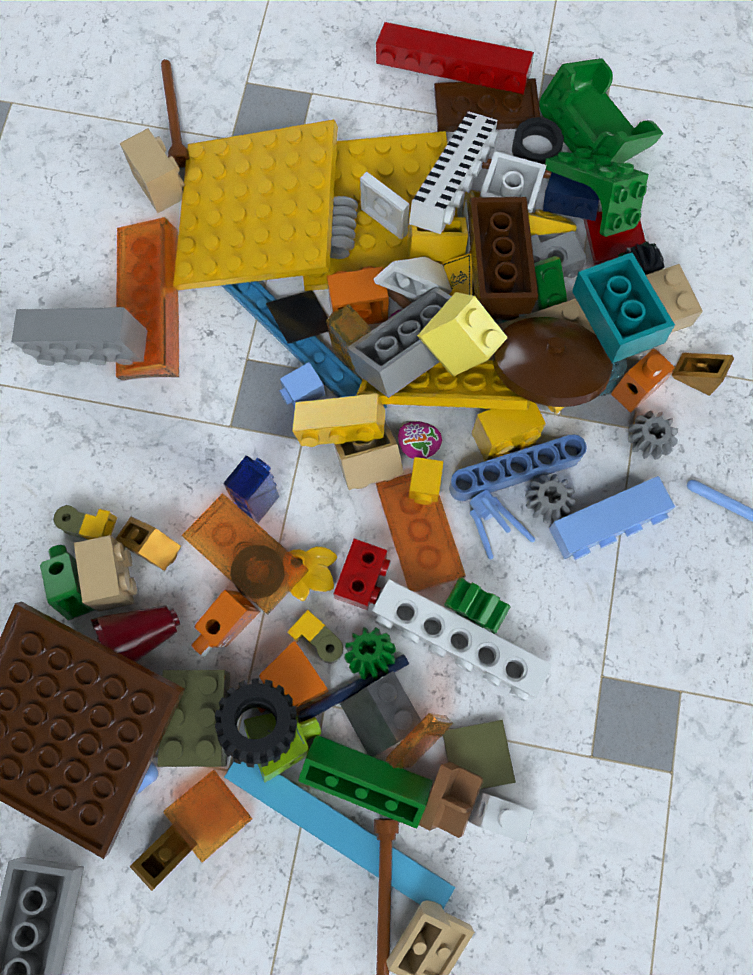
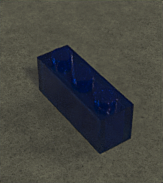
(252, 487)

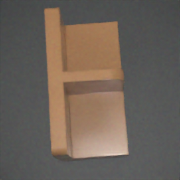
(451, 799)

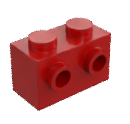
(361, 574)

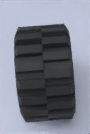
(256, 696)

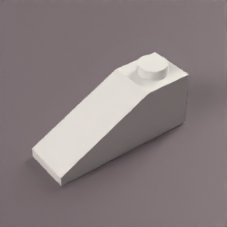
(414, 277)

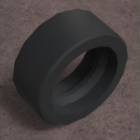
(540, 127)

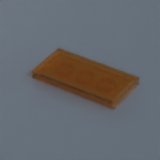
(419, 536)
(245, 553)

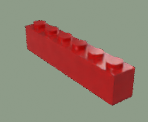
(454, 57)

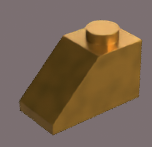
(148, 543)

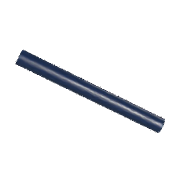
(348, 691)

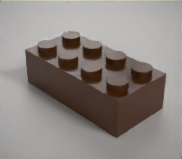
(502, 255)

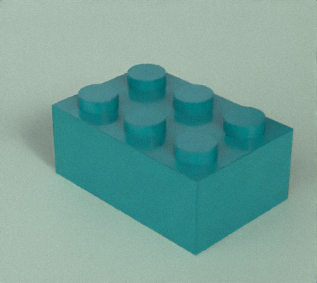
(622, 307)

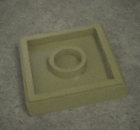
(481, 751)

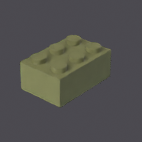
(192, 732)

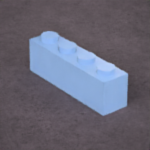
(611, 518)

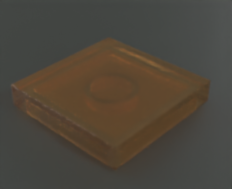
(419, 741)
(207, 816)

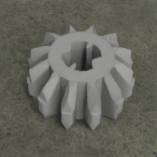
(657, 427)
(541, 503)

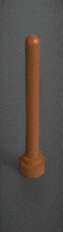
(177, 150)
(386, 832)

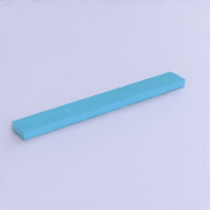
(340, 833)

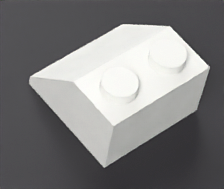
(513, 178)

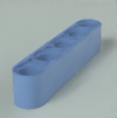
(526, 458)

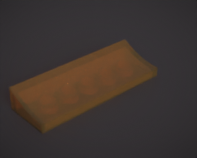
(147, 292)

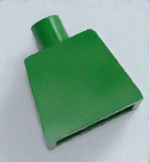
(63, 584)

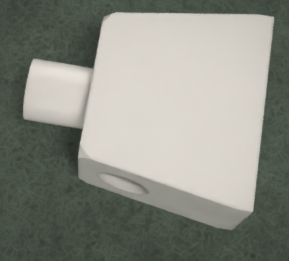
(501, 817)

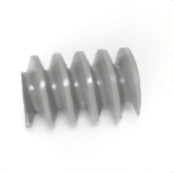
(343, 226)

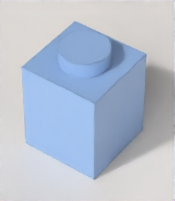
(301, 385)

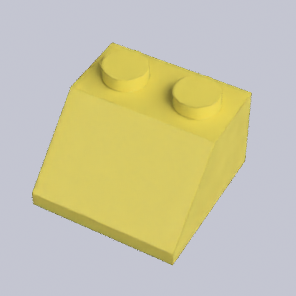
(462, 334)

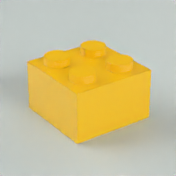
(507, 430)

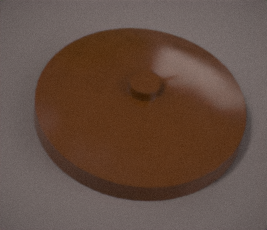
(552, 362)

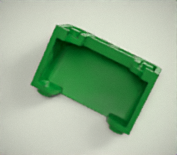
(588, 116)

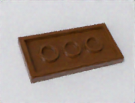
(509, 108)

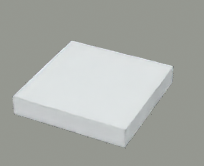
(384, 205)

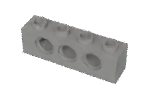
(567, 249)

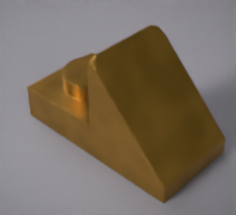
(161, 858)

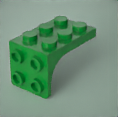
(616, 184)

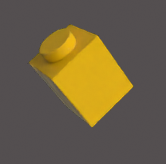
(425, 480)

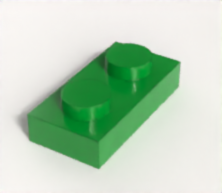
(550, 283)

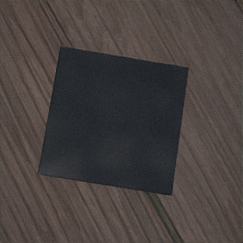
(299, 316)

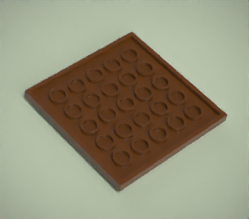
(75, 728)

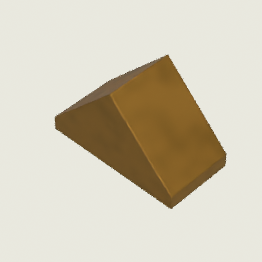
(702, 371)

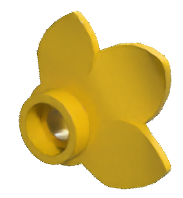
(318, 576)

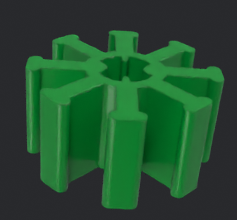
(477, 605)

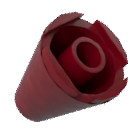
(136, 631)

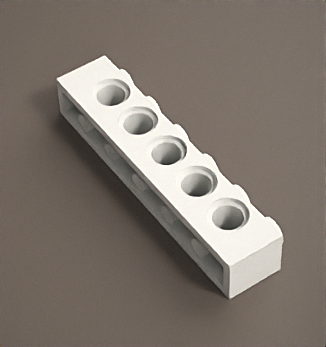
(532, 668)

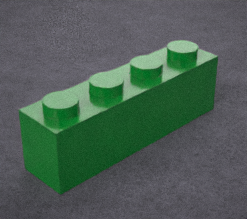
(366, 781)

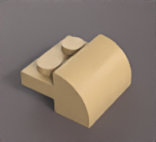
(430, 942)

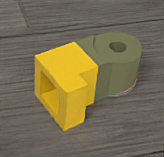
(84, 525)
(318, 635)

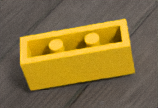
(339, 420)

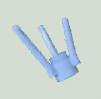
(487, 506)

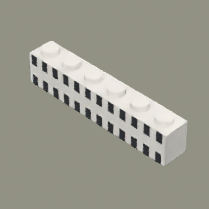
(454, 173)

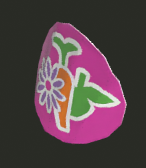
(419, 439)

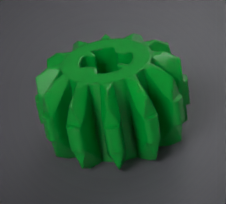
(362, 661)

